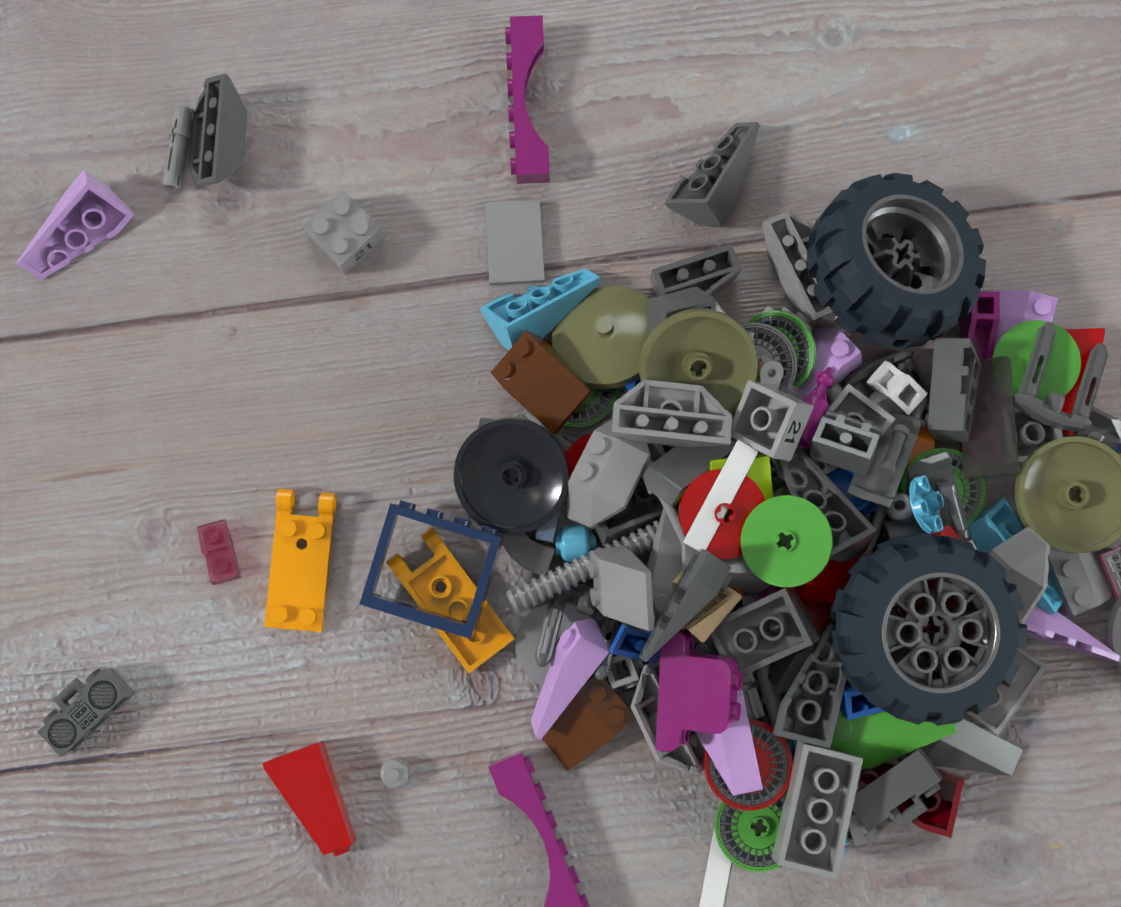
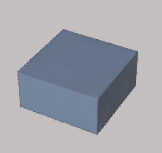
(547, 532)

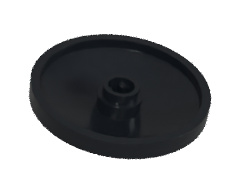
(511, 475)

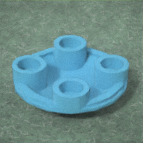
(926, 505)

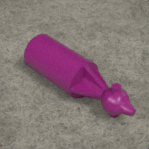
(818, 399)

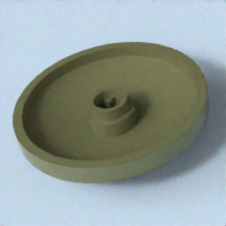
(604, 337)
(701, 350)
(1071, 494)

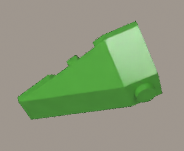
(884, 737)

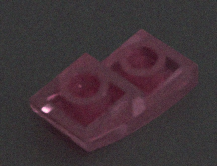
(219, 552)

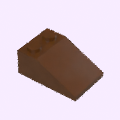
(541, 381)
(587, 722)

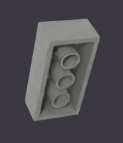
(817, 810)

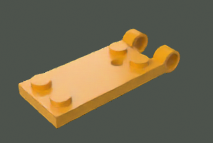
(300, 576)
(453, 602)

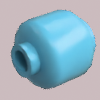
(574, 542)

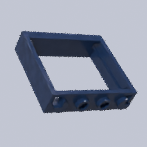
(418, 614)

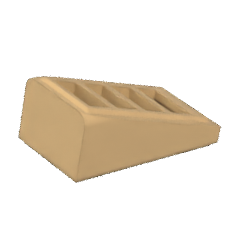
(712, 614)

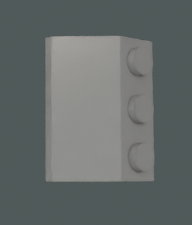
(1078, 581)

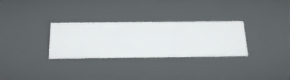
(721, 492)
(715, 876)

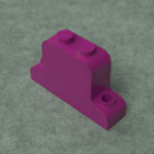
(694, 692)

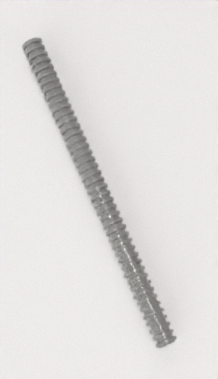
(578, 569)

